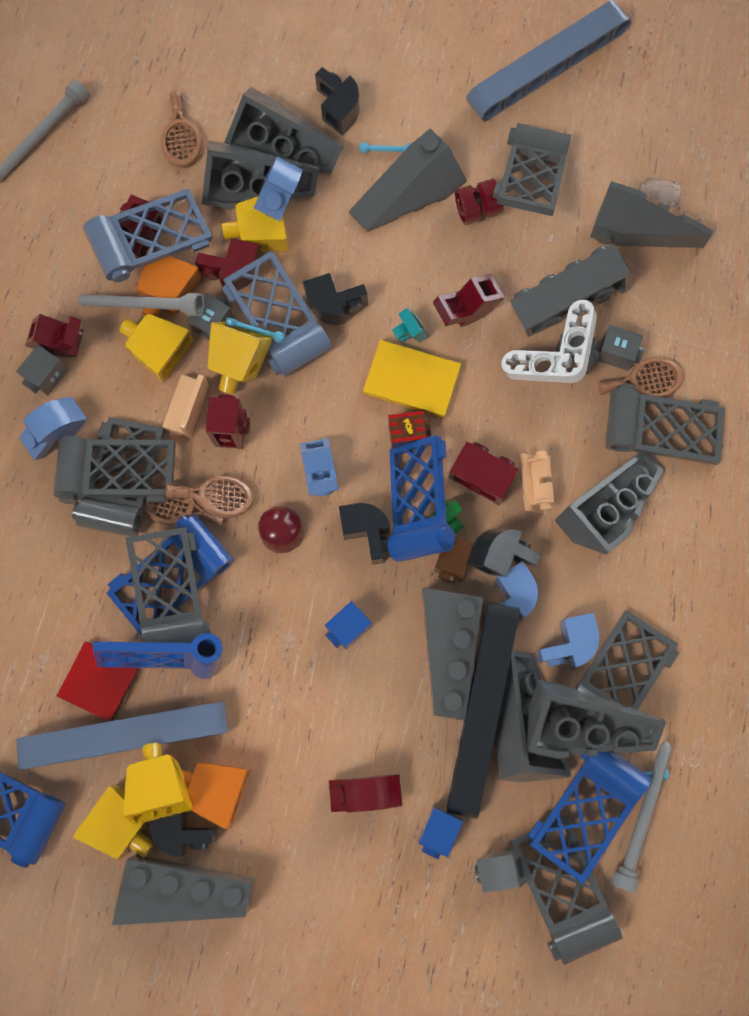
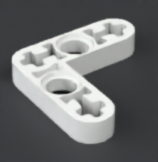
(559, 360)

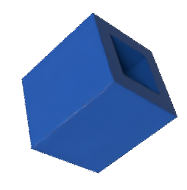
(347, 626)
(439, 833)

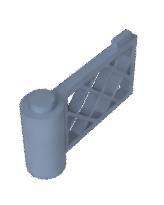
(116, 253)
(298, 346)

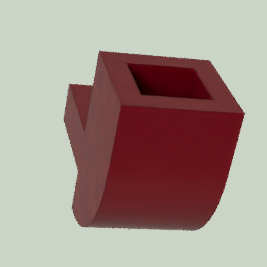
(238, 256)
(471, 303)
(55, 336)
(365, 793)

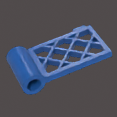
(418, 536)
(208, 560)
(200, 656)
(615, 777)
(34, 823)

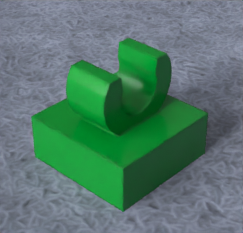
(452, 510)

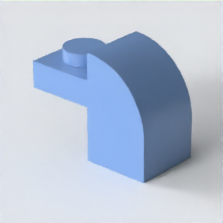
(278, 188)
(49, 423)
(319, 467)
(519, 589)
(580, 641)

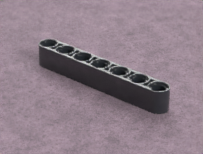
(483, 710)

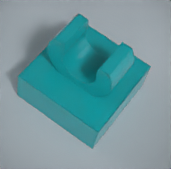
(410, 327)

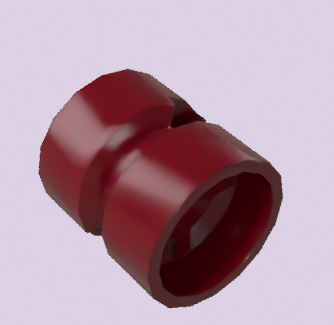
(487, 205)

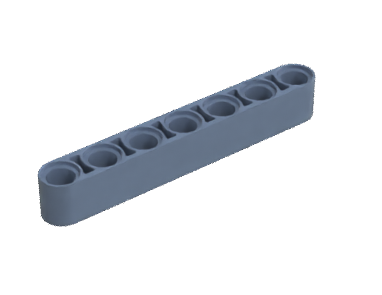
(548, 60)
(121, 735)

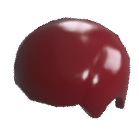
(280, 529)

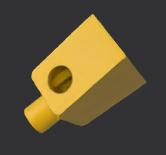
(256, 228)
(156, 344)
(235, 354)
(154, 787)
(110, 831)

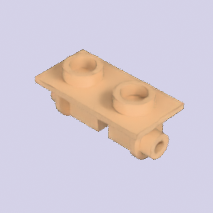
(537, 495)

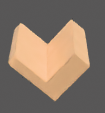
(186, 405)

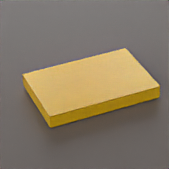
(412, 379)

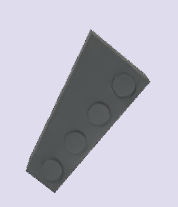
(582, 280)
(451, 646)
(173, 892)

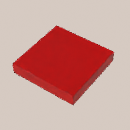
(95, 687)

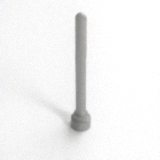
(75, 94)
(191, 303)
(626, 875)

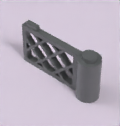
(538, 146)
(628, 417)
(76, 471)
(114, 513)
(171, 628)
(665, 659)
(577, 933)

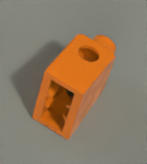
(167, 280)
(216, 791)

